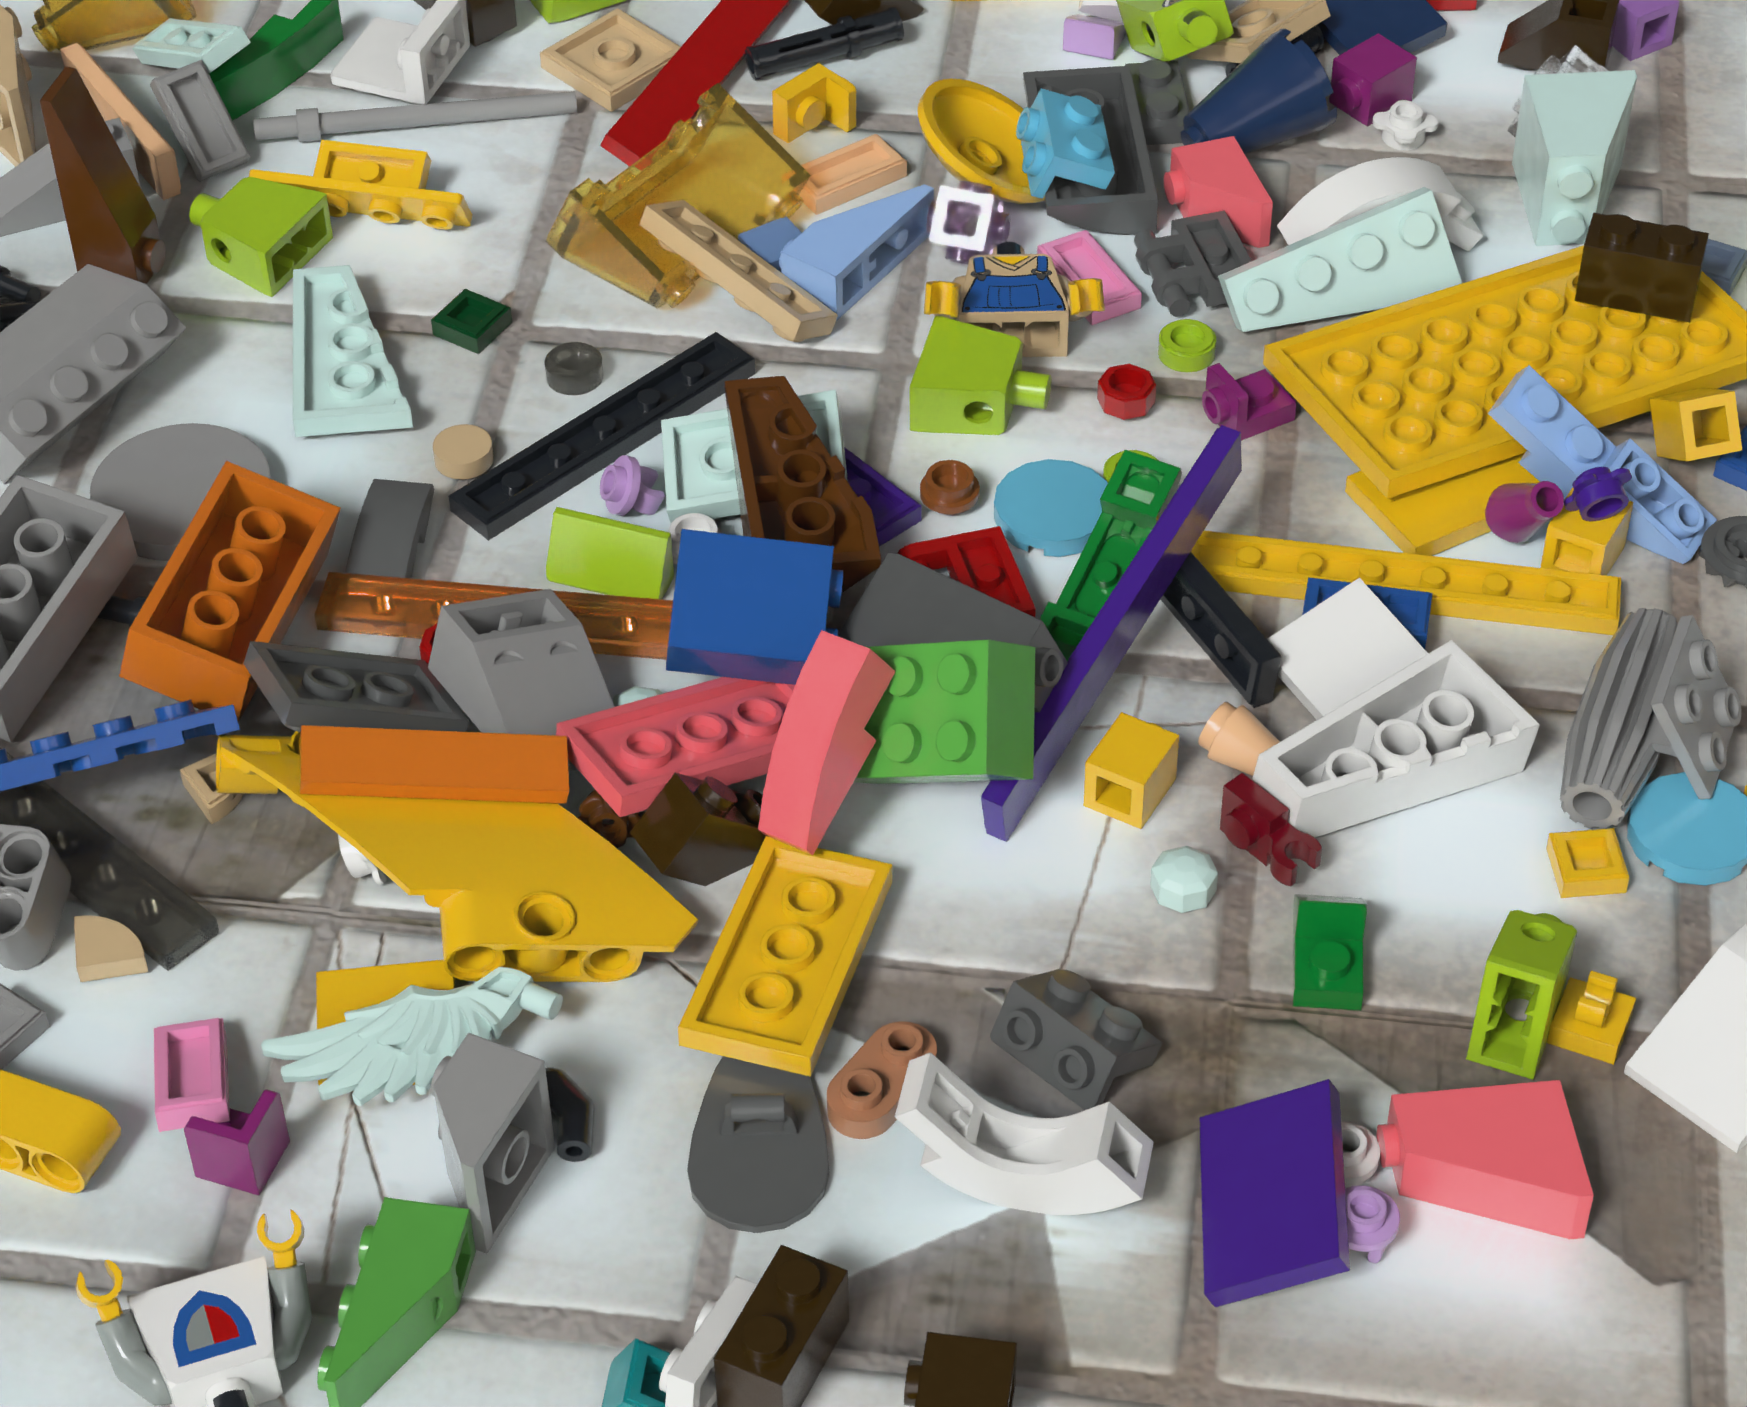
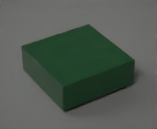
(471, 321)

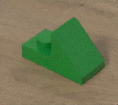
(1328, 951)

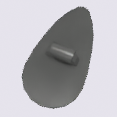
(758, 1148)

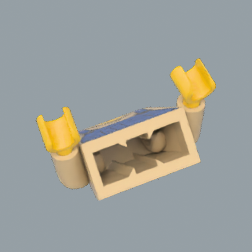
(1018, 298)

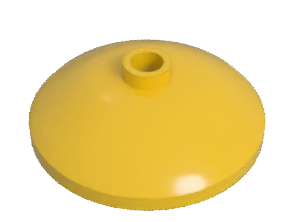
(976, 136)

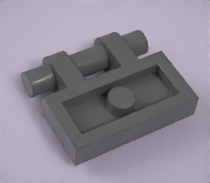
(1205, 246)

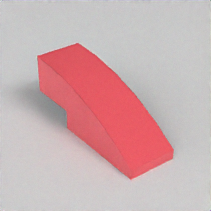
(821, 740)

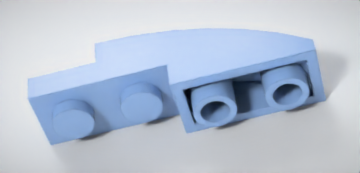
(1566, 444)

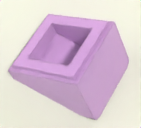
(1092, 36)

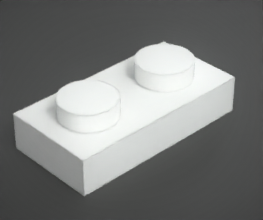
(690, 1372)

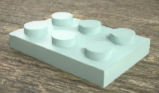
(701, 461)

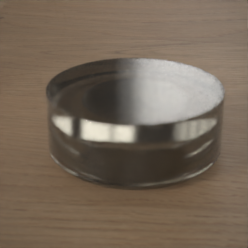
(573, 368)

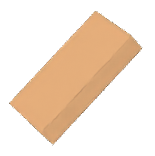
(851, 173)

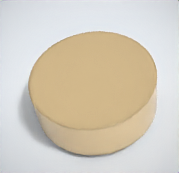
(463, 451)

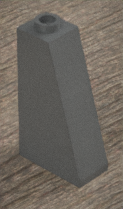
(923, 606)

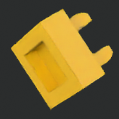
(1592, 1018)

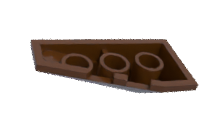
(100, 196)

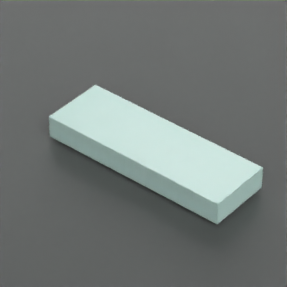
(186, 41)

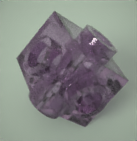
(951, 212)

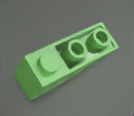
(405, 1292)

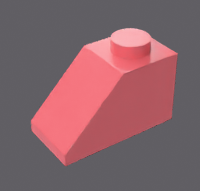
(1220, 178)

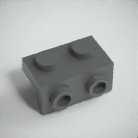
(1071, 1035)

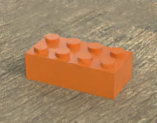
(228, 584)

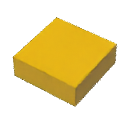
(1587, 863)

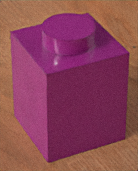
(1372, 78)

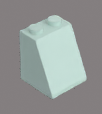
(1570, 149)

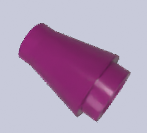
(1522, 509)

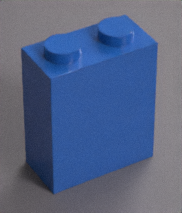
(749, 605)

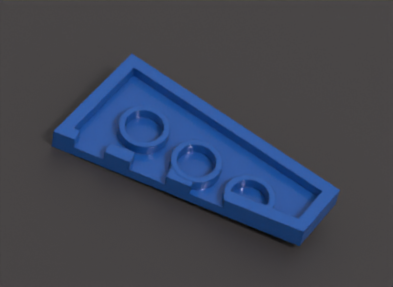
(114, 741)

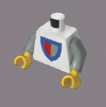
(210, 1335)

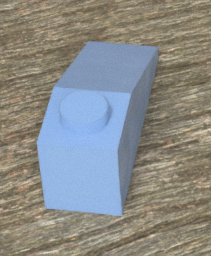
(857, 248)

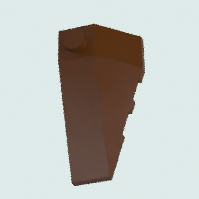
(791, 482)

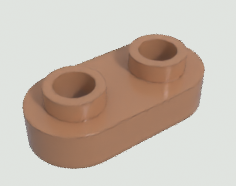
(879, 1071)

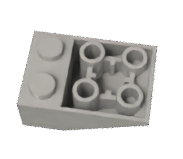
(517, 663)

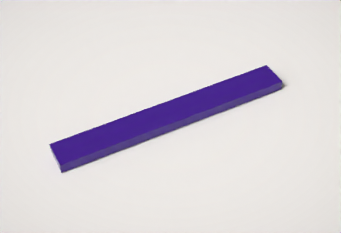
(1118, 625)

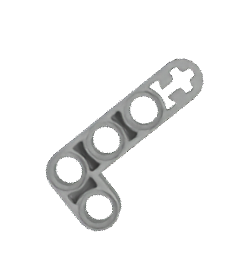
(29, 898)

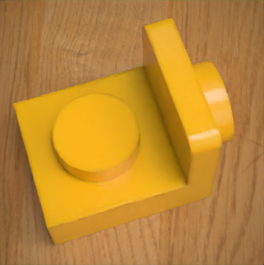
(812, 99)

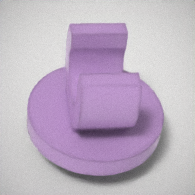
(629, 487)
(1371, 1220)

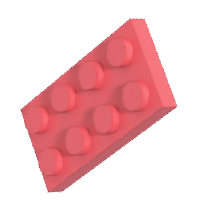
(697, 731)

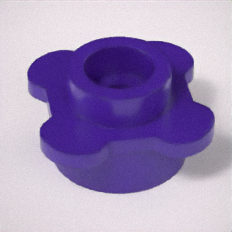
(1599, 493)

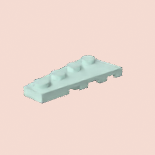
(1347, 268)
(339, 359)

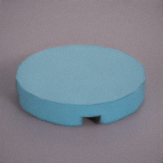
(1049, 506)
(1690, 836)

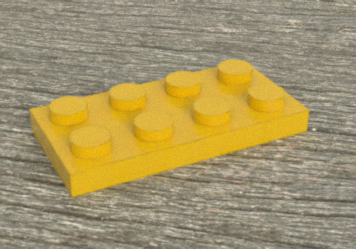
(786, 957)

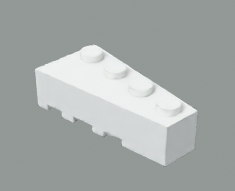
(1399, 745)

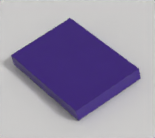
(1273, 1194)

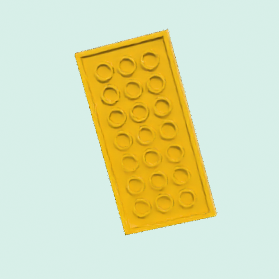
(1416, 379)

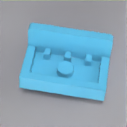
(1064, 140)

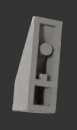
(32, 192)

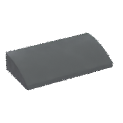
(1131, 196)

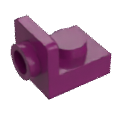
(1248, 403)

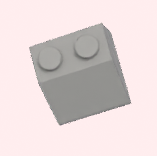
(492, 1129)

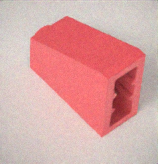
(1491, 1154)

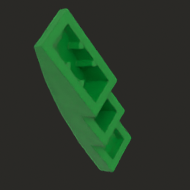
(278, 56)

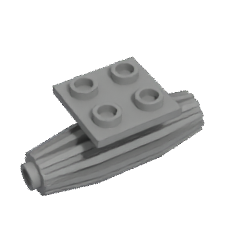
(1645, 697)

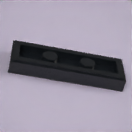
(1223, 632)

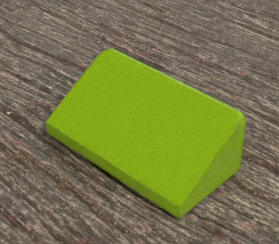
(609, 556)

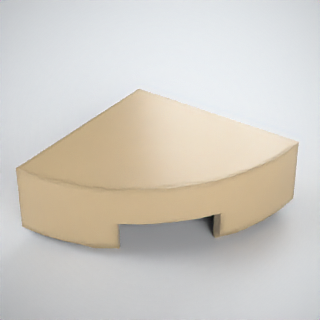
(201, 784)
(106, 949)

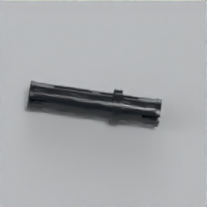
(844, 38)

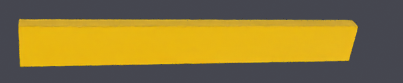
(1457, 585)

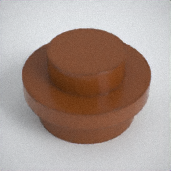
(949, 487)

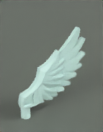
(407, 1035)

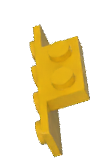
(378, 183)

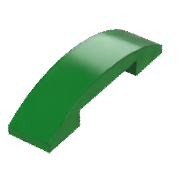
(1130, 510)

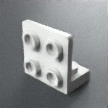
(406, 58)

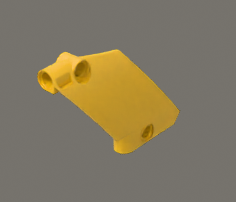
(510, 878)

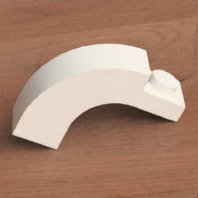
(1373, 185)
(1022, 1161)

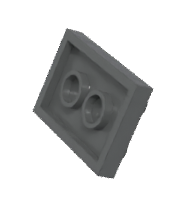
(351, 689)

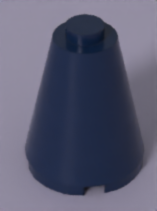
(1265, 99)

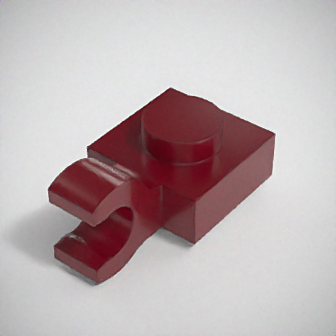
(1260, 825)

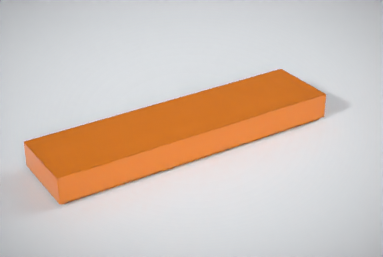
(433, 764)

